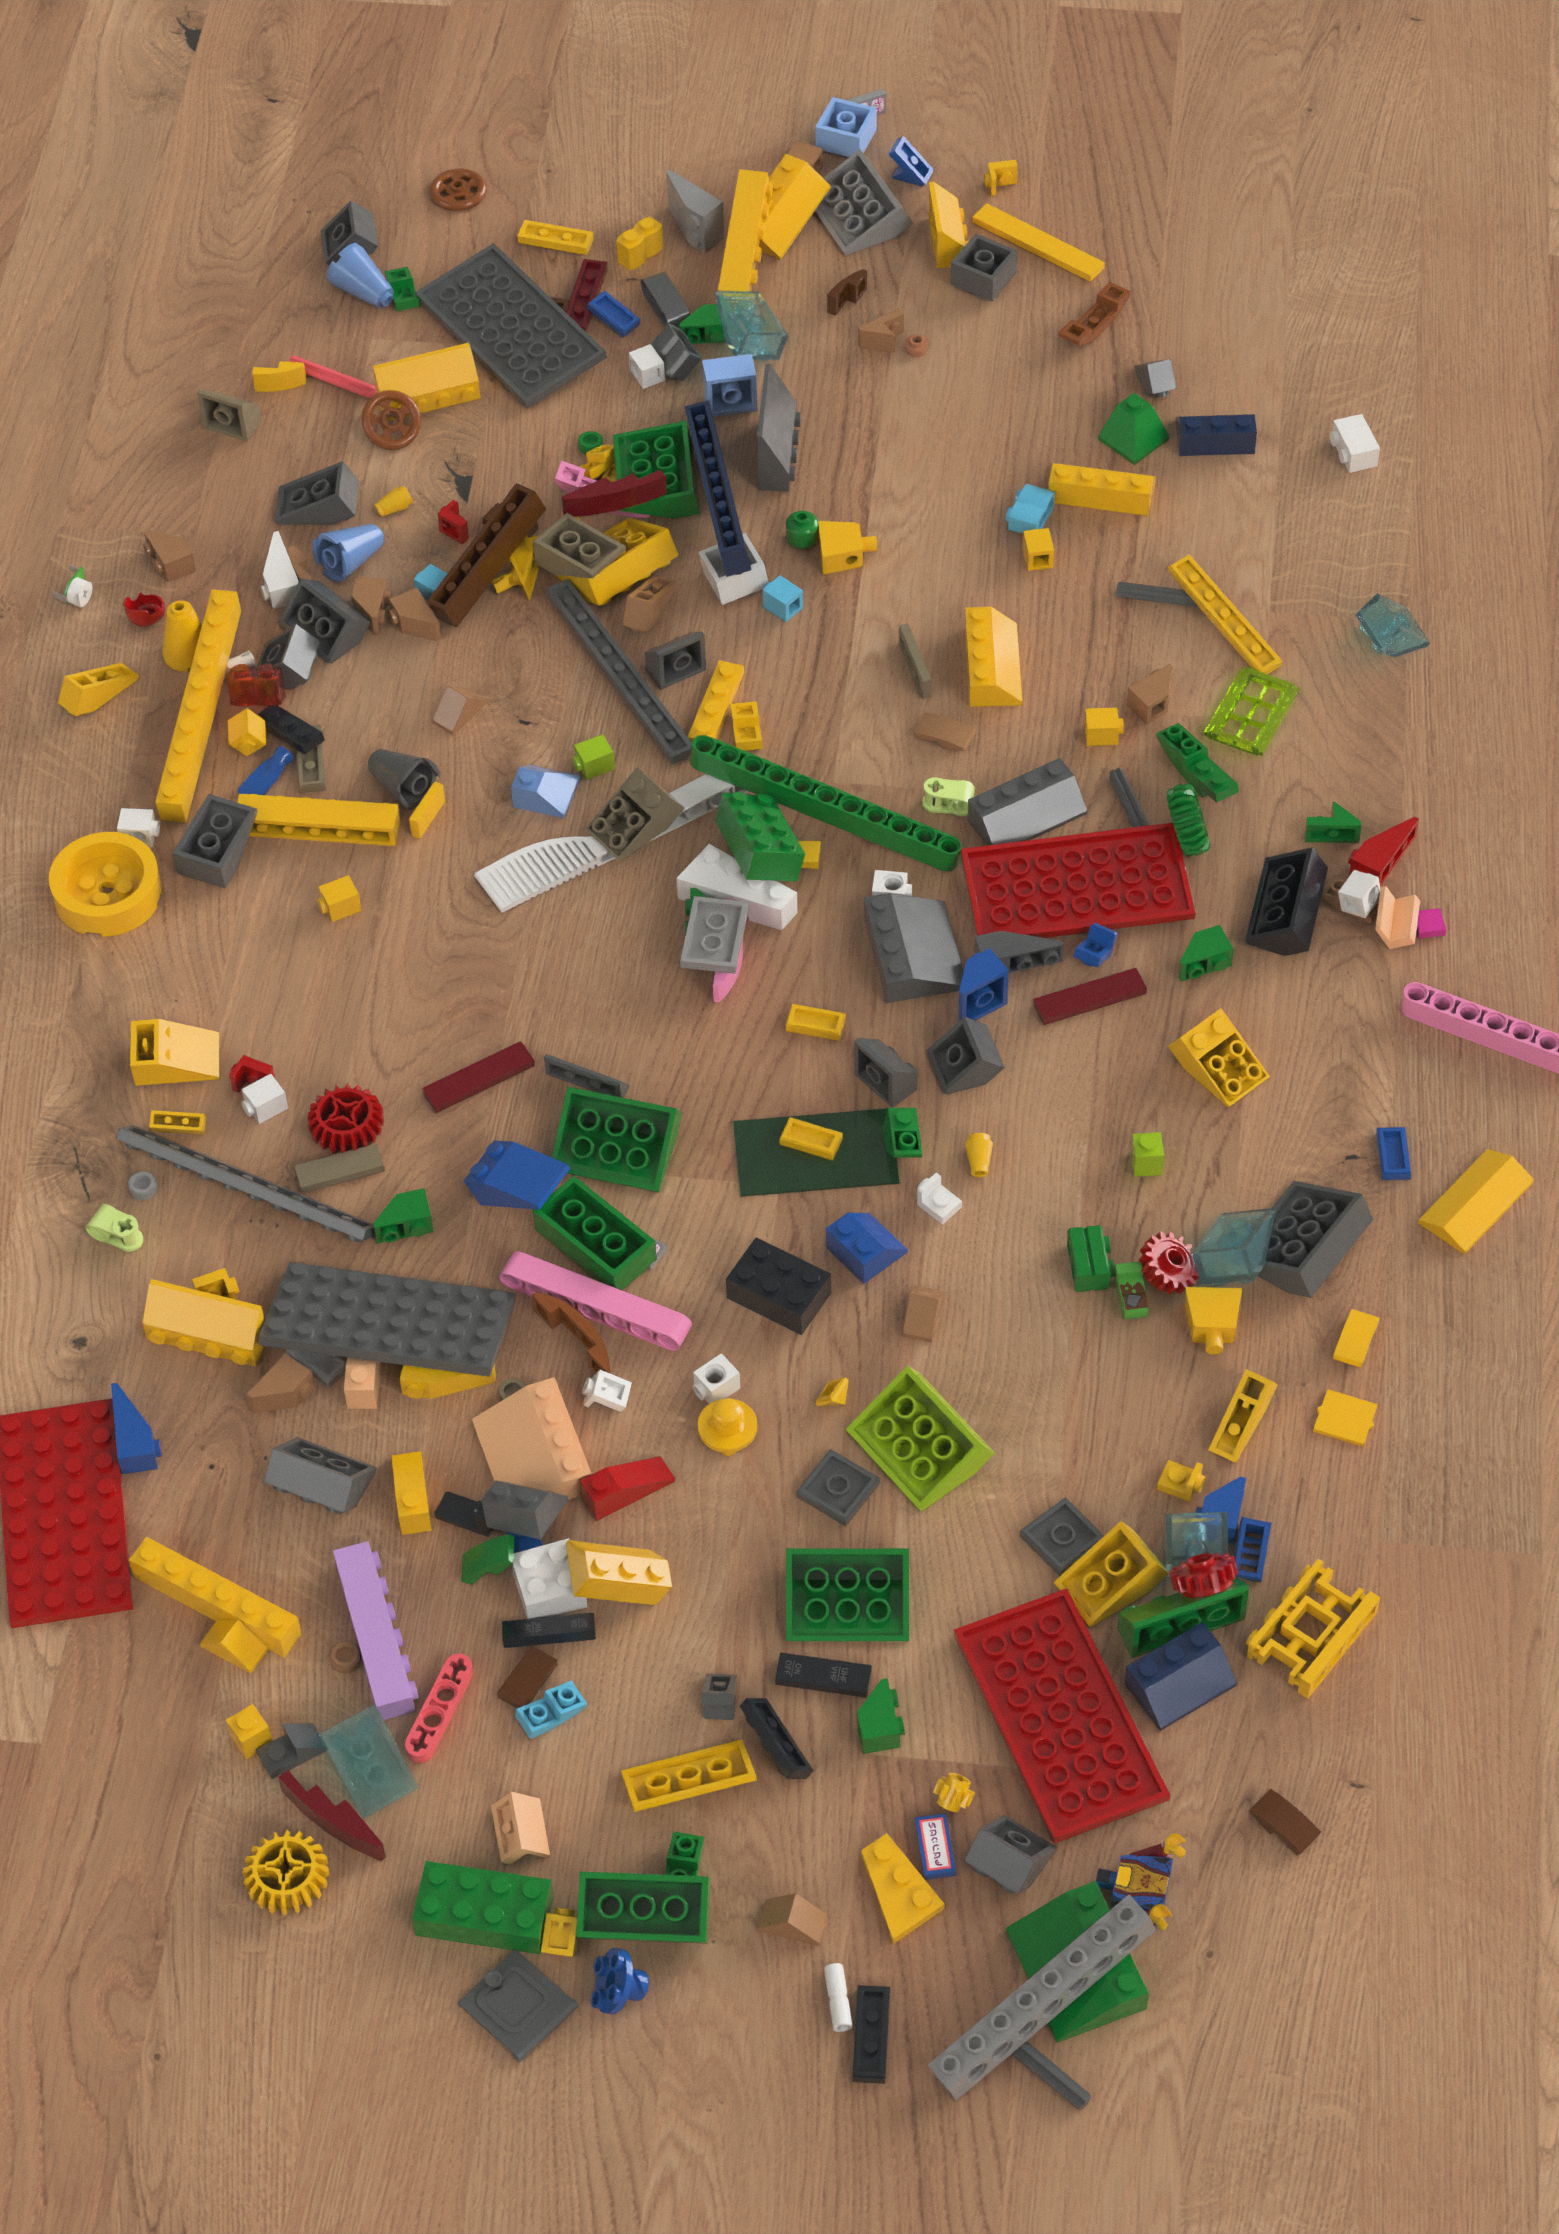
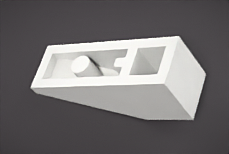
(278, 574)

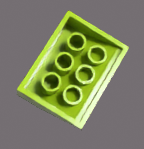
(919, 1439)

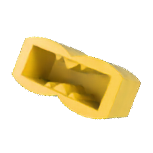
(639, 243)

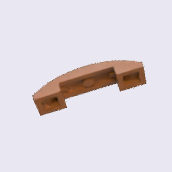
(1098, 317)
(556, 1311)

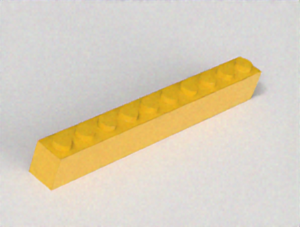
(198, 706)

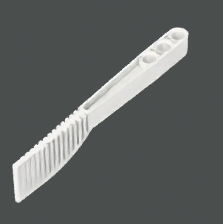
(556, 860)

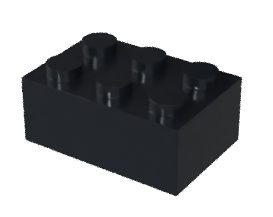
(778, 1286)

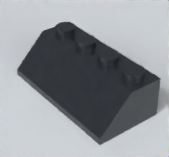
(1287, 902)

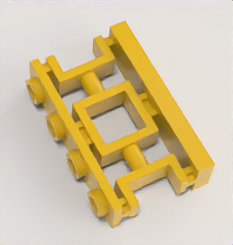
(1333, 1641)

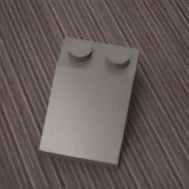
(695, 212)

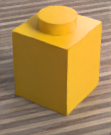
(1038, 549)
(1103, 726)
(246, 732)
(339, 899)
(248, 1731)

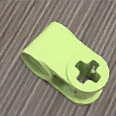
(950, 796)
(115, 1228)

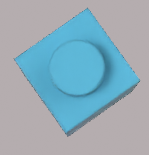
(429, 580)
(782, 598)

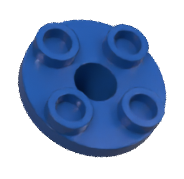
(617, 1981)

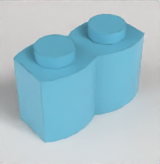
(1030, 509)

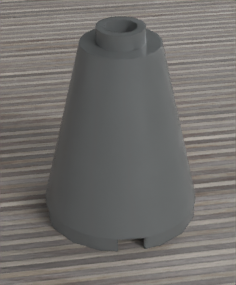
(403, 775)

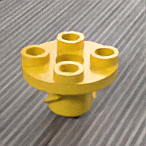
(727, 1426)

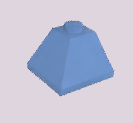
(543, 790)

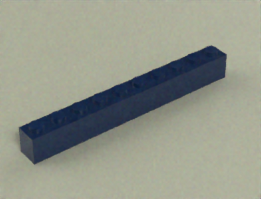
(717, 489)

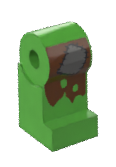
(1131, 1290)

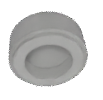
(142, 1185)

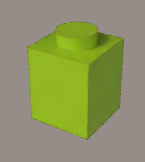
(593, 757)
(1147, 1154)

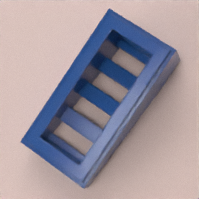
(1256, 1527)

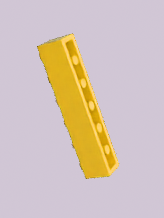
(745, 231)
(323, 819)
(214, 1595)

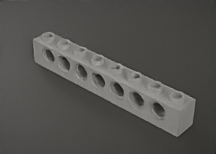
(1042, 1997)

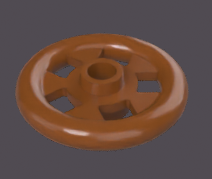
(458, 189)
(408, 407)

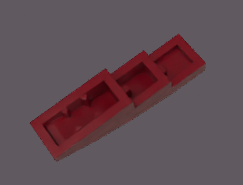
(609, 497)
(338, 1820)

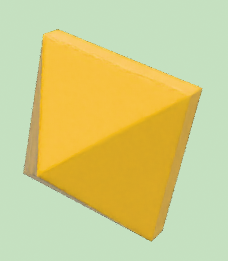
(833, 1393)

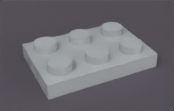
(714, 934)

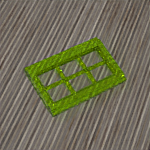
(1272, 723)

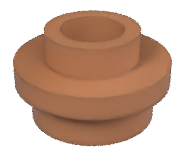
(917, 345)

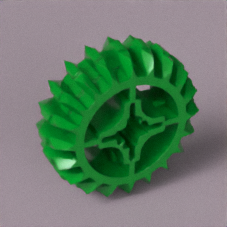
(1188, 820)

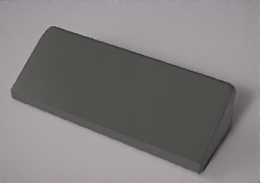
(584, 1077)

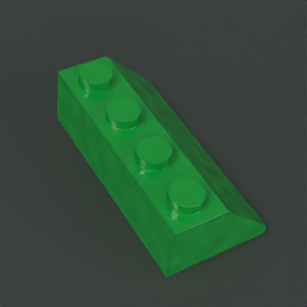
(1165, 1618)

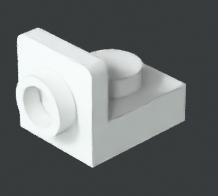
(937, 1199)
(606, 1390)

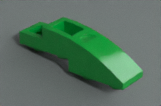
(1194, 765)

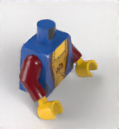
(1145, 1877)

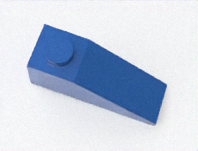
(134, 1437)

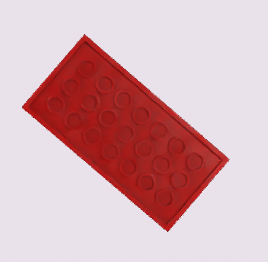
(1077, 881)
(63, 1514)
(1061, 1715)

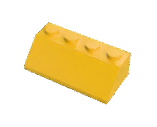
(793, 201)
(431, 378)
(1102, 488)
(992, 658)
(203, 1323)

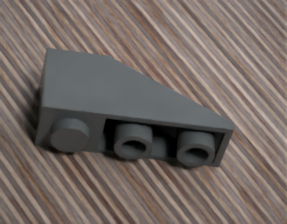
(1020, 951)

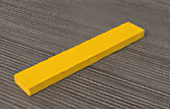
(1038, 242)
(1224, 615)

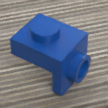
(1097, 946)

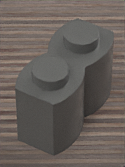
(676, 352)

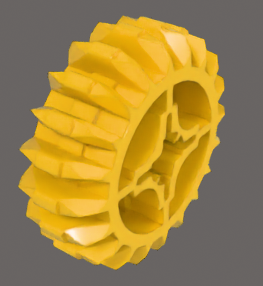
(309, 1875)

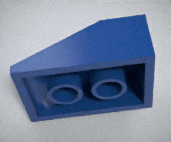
(514, 1176)

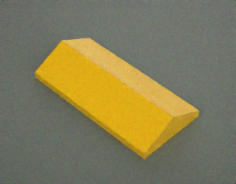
(1477, 1200)
(688, 1775)

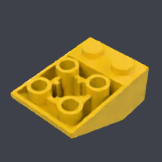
(172, 1052)
(1219, 1058)

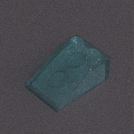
(750, 325)
(1234, 1247)
(368, 1761)

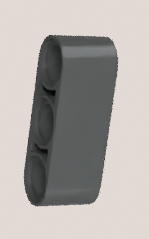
(664, 299)

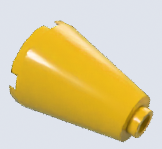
(180, 635)

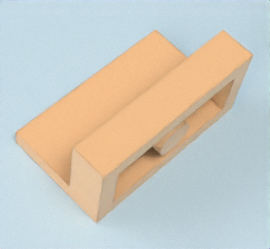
(1397, 919)
(519, 1827)

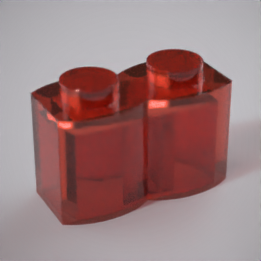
(255, 685)

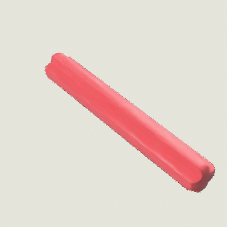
(336, 378)

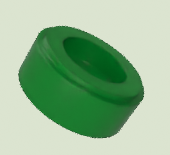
(589, 441)

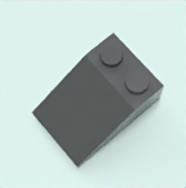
(318, 497)
(215, 841)

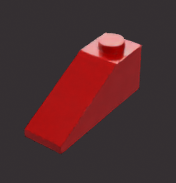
(1384, 850)
(623, 1485)

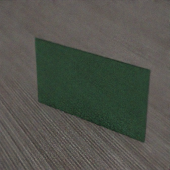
(777, 1169)

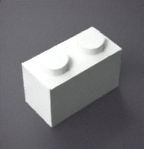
(1355, 443)

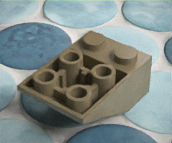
(634, 815)

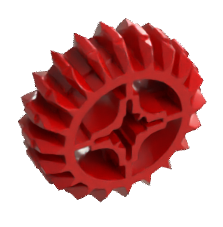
(346, 1112)

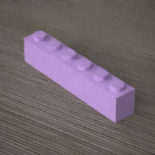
(374, 1630)

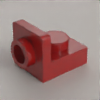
(452, 523)
(248, 1070)

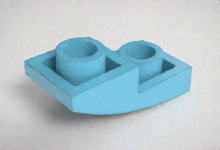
(552, 1710)

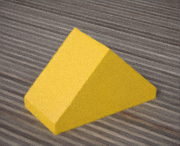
(235, 1644)

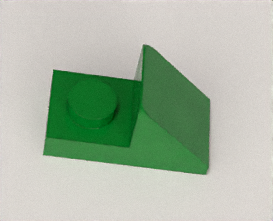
(1339, 828)

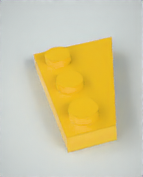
(900, 1889)

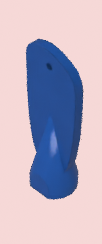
(267, 773)

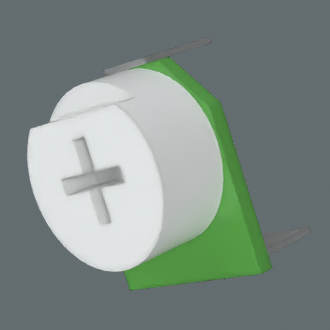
(77, 590)

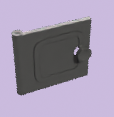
(522, 2009)

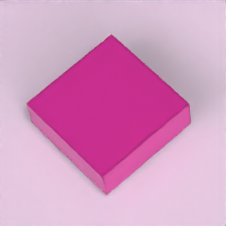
(1430, 923)

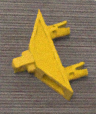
(523, 571)

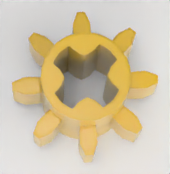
(953, 1792)

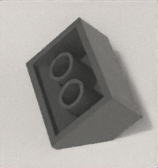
(325, 618)
(318, 1475)

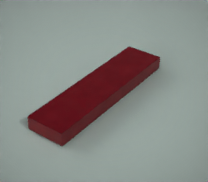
(585, 290)
(1089, 996)
(478, 1076)

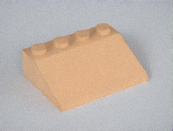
(533, 1441)

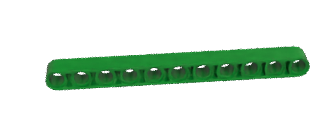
(825, 803)

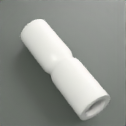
(838, 2001)

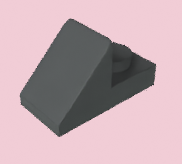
(719, 1696)
(291, 1749)

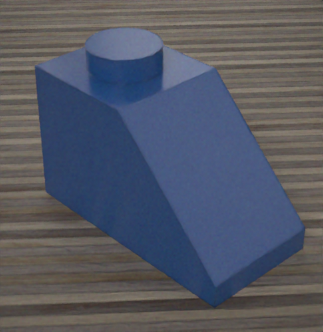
(1228, 1500)

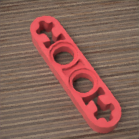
(443, 1709)

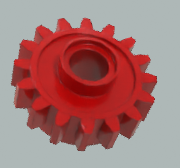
(1168, 1263)
(1204, 1575)

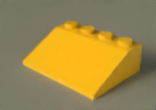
(646, 550)

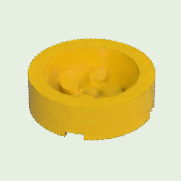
(108, 862)

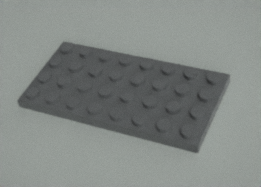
(511, 325)
(388, 1319)

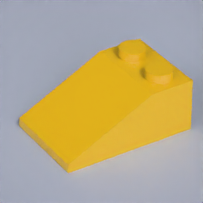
(1112, 1574)

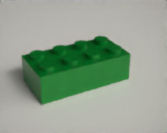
(759, 837)
(595, 1234)
(482, 1907)
(643, 1907)

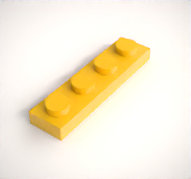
(717, 700)

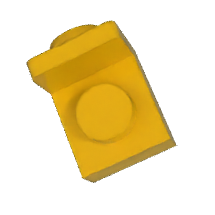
(1000, 174)
(217, 1283)
(1181, 1480)
(560, 1932)

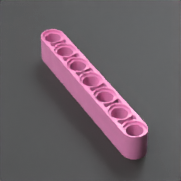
(1481, 1025)
(597, 1300)

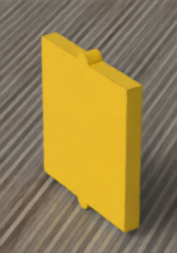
(1345, 1417)

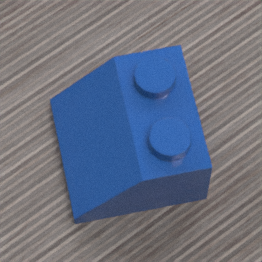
(983, 985)
(863, 1245)

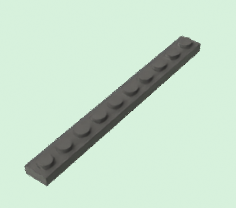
(620, 671)
(238, 1179)

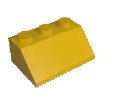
(945, 225)
(617, 1573)

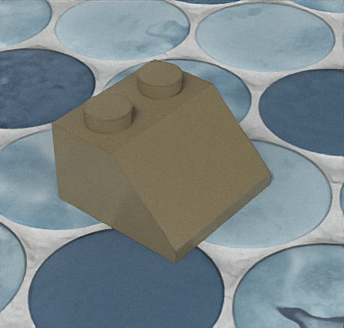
(228, 414)

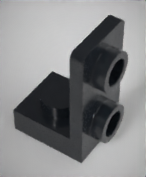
(463, 1513)

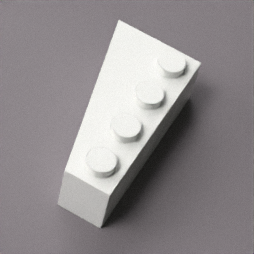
(721, 877)

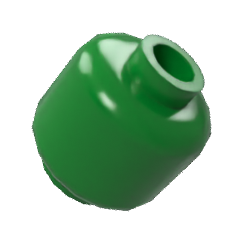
(802, 529)

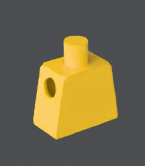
(843, 546)
(1212, 1315)

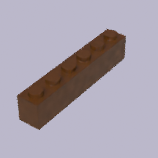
(486, 555)

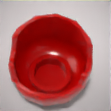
(144, 609)

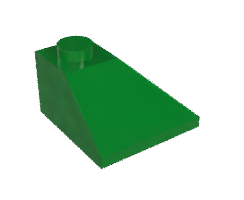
(1133, 429)

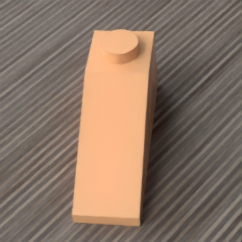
(361, 1383)

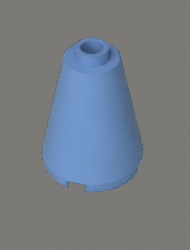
(360, 277)
(346, 549)

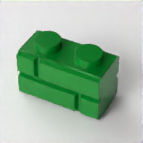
(1089, 1258)

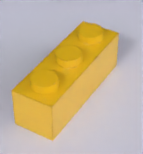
(177, 1122)

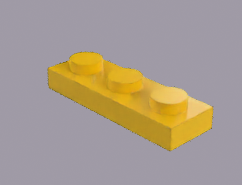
(555, 237)

